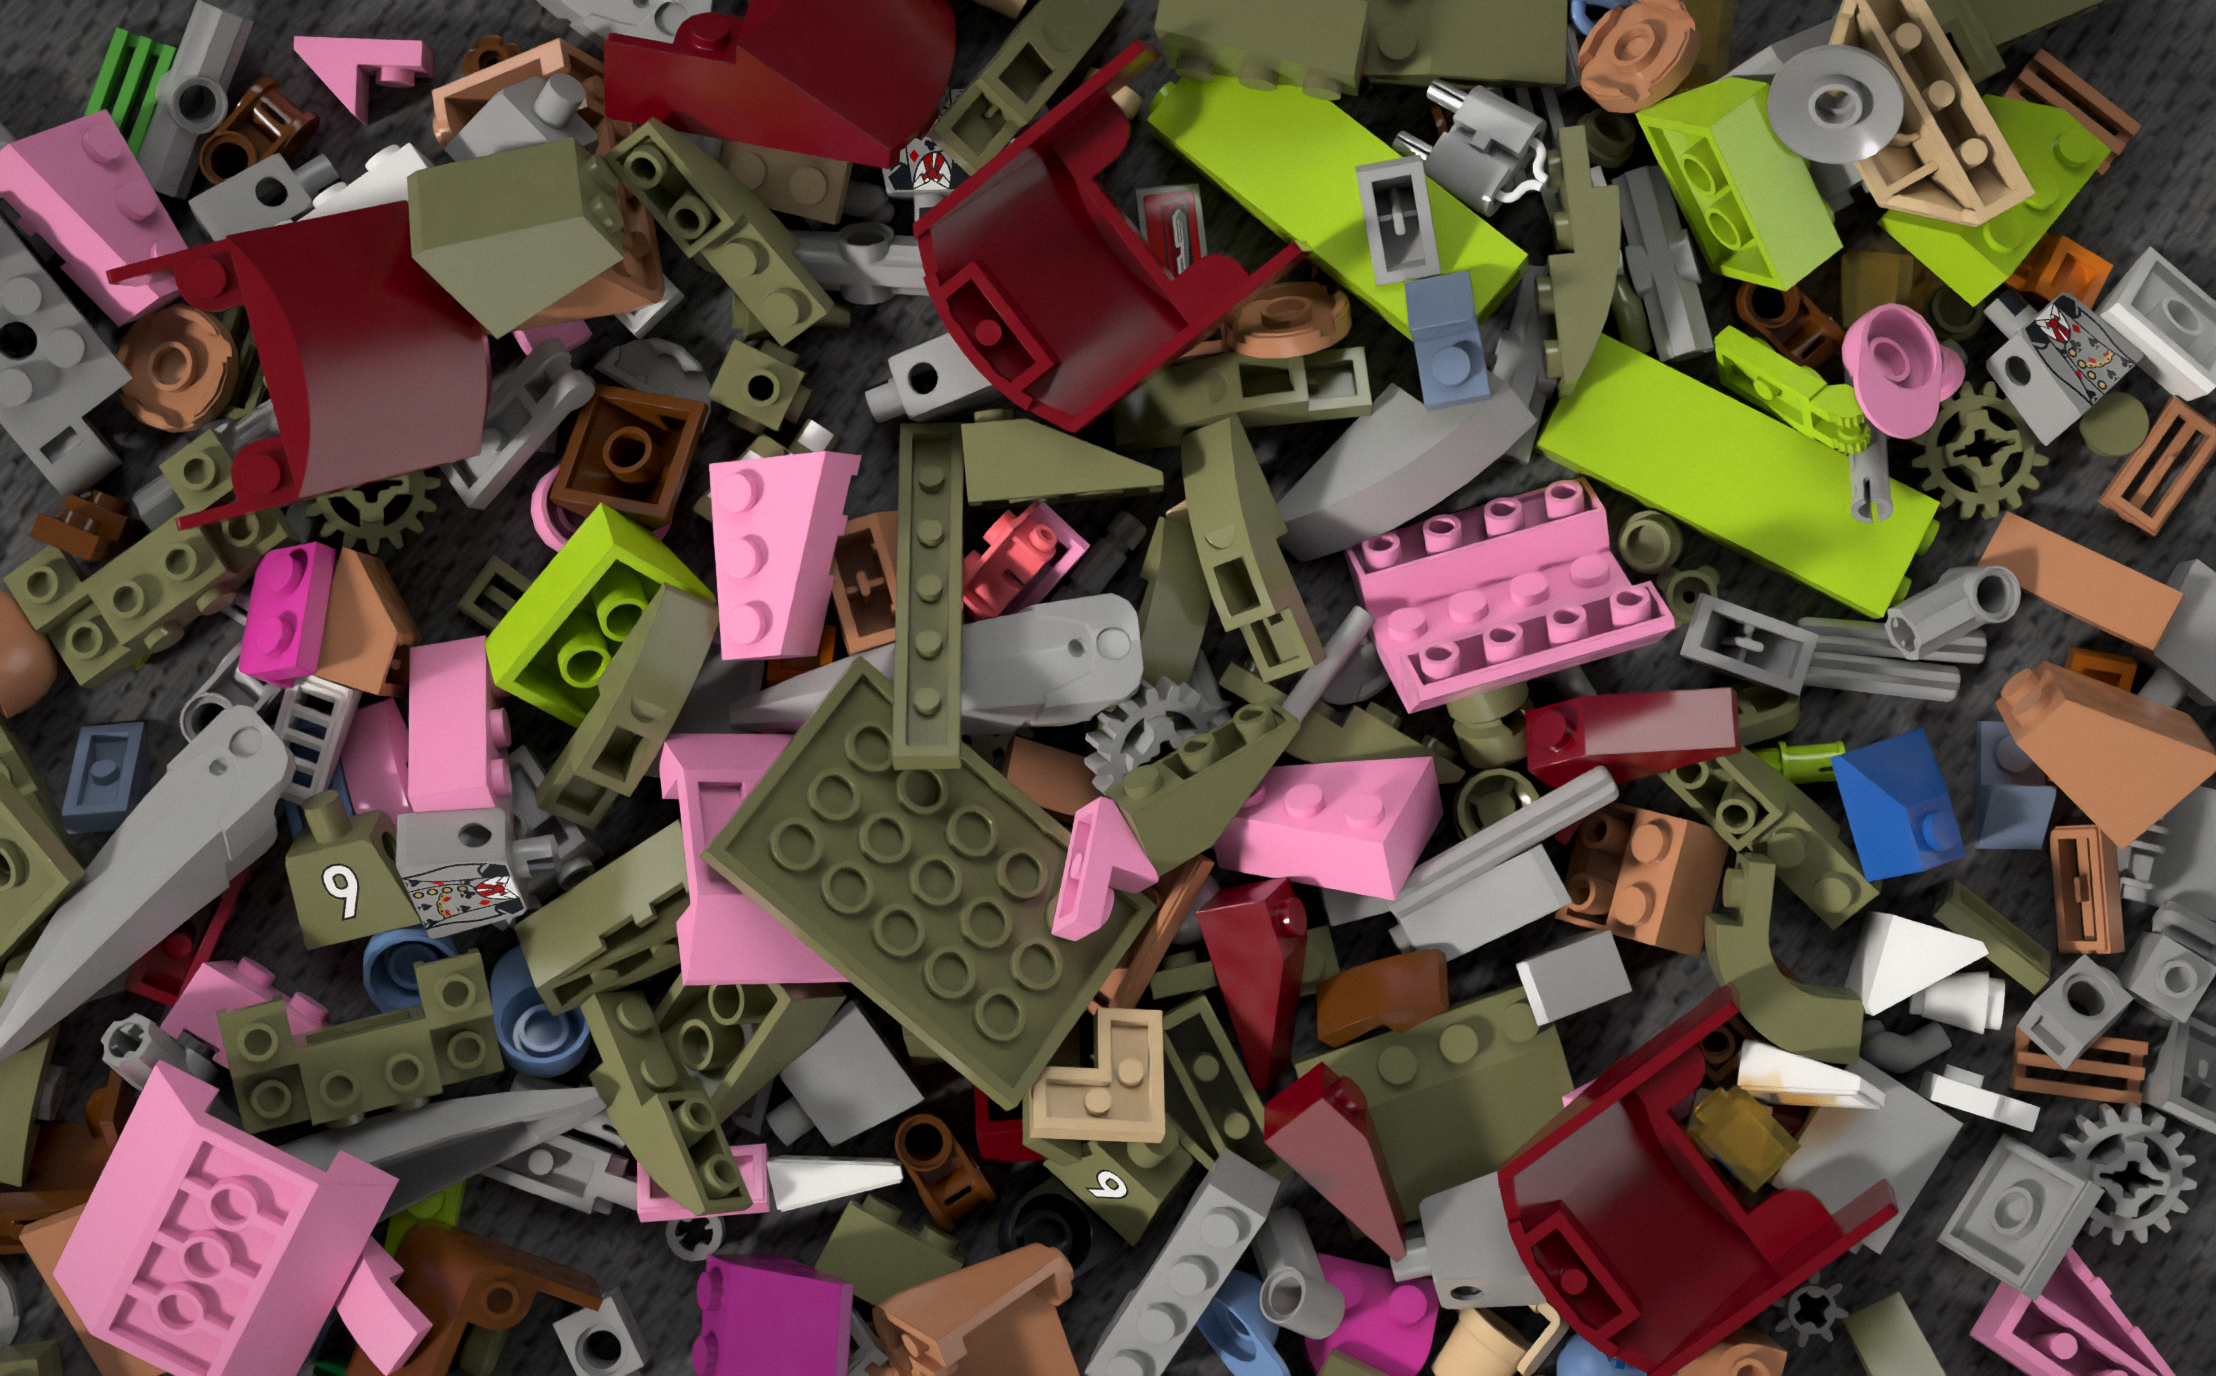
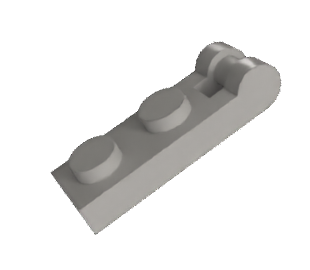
(520, 421)

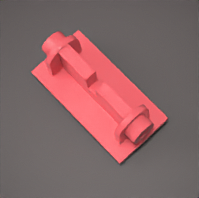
(1014, 546)

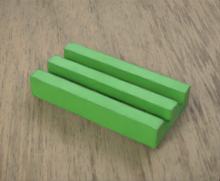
(109, 75)

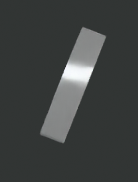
(1397, 467)

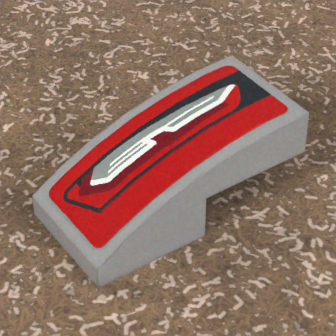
(1173, 223)

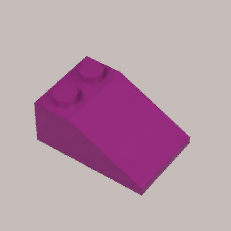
(771, 1318)

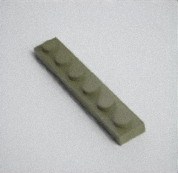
(929, 598)

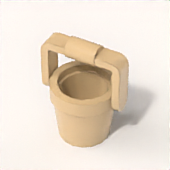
(1492, 1346)

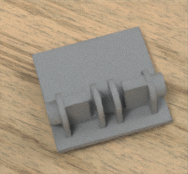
(2175, 857)

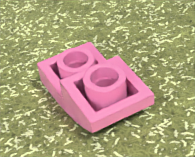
(377, 759)
(378, 1312)

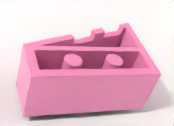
(775, 550)

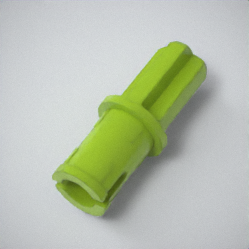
(1802, 762)

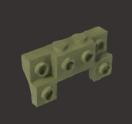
(156, 584)
(364, 1062)

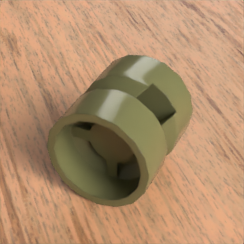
(1492, 726)
(1487, 798)

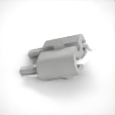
(1482, 148)

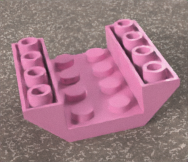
(1500, 595)
(722, 931)
(214, 1242)

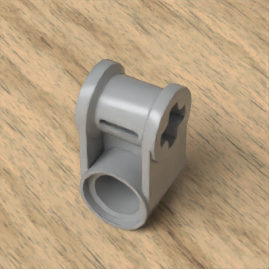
(229, 688)

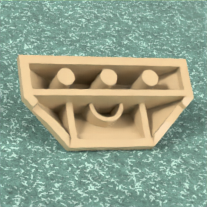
(1948, 149)

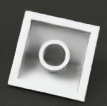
(2168, 323)
(1903, 957)

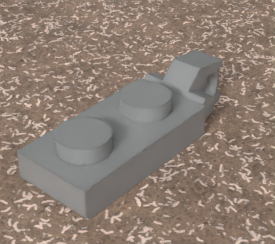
(571, 1173)

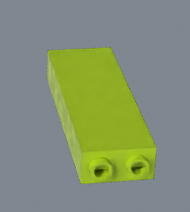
(1296, 173)
(1735, 478)

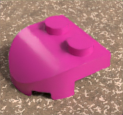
(287, 613)
(1383, 1319)

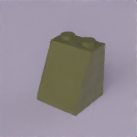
(516, 228)

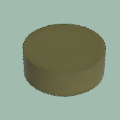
(2114, 425)
(482, 1350)

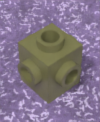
(736, 379)

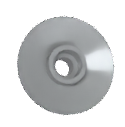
(1830, 126)

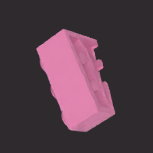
(93, 209)
(457, 730)
(1337, 824)
(232, 987)
(2067, 1330)

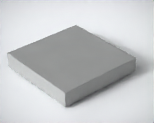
(2020, 1216)

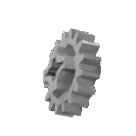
(1141, 732)
(2124, 1146)

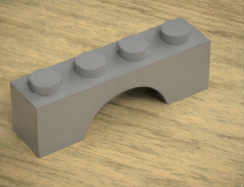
(1188, 1271)

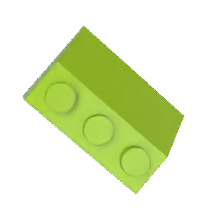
(2056, 159)
(1740, 184)
(581, 613)

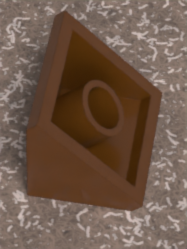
(629, 454)

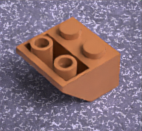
(866, 582)
(366, 628)
(1644, 876)

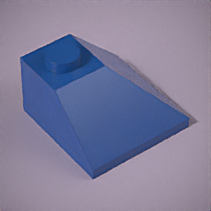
(1897, 806)

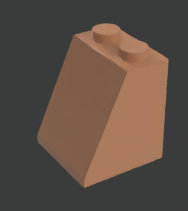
(2106, 747)

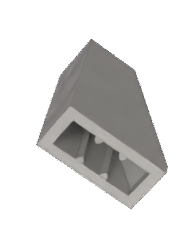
(1484, 907)

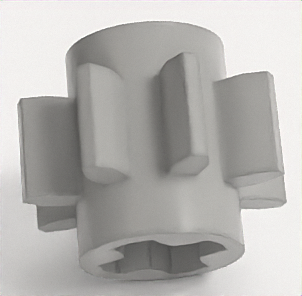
(1824, 1306)

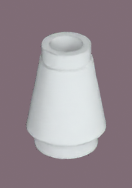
(1963, 1000)

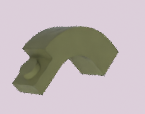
(1796, 1016)

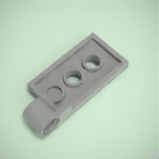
(59, 381)

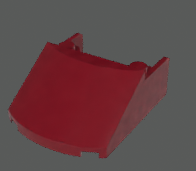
(794, 76)
(1056, 281)
(357, 350)
(1640, 1226)

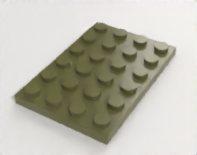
(923, 888)

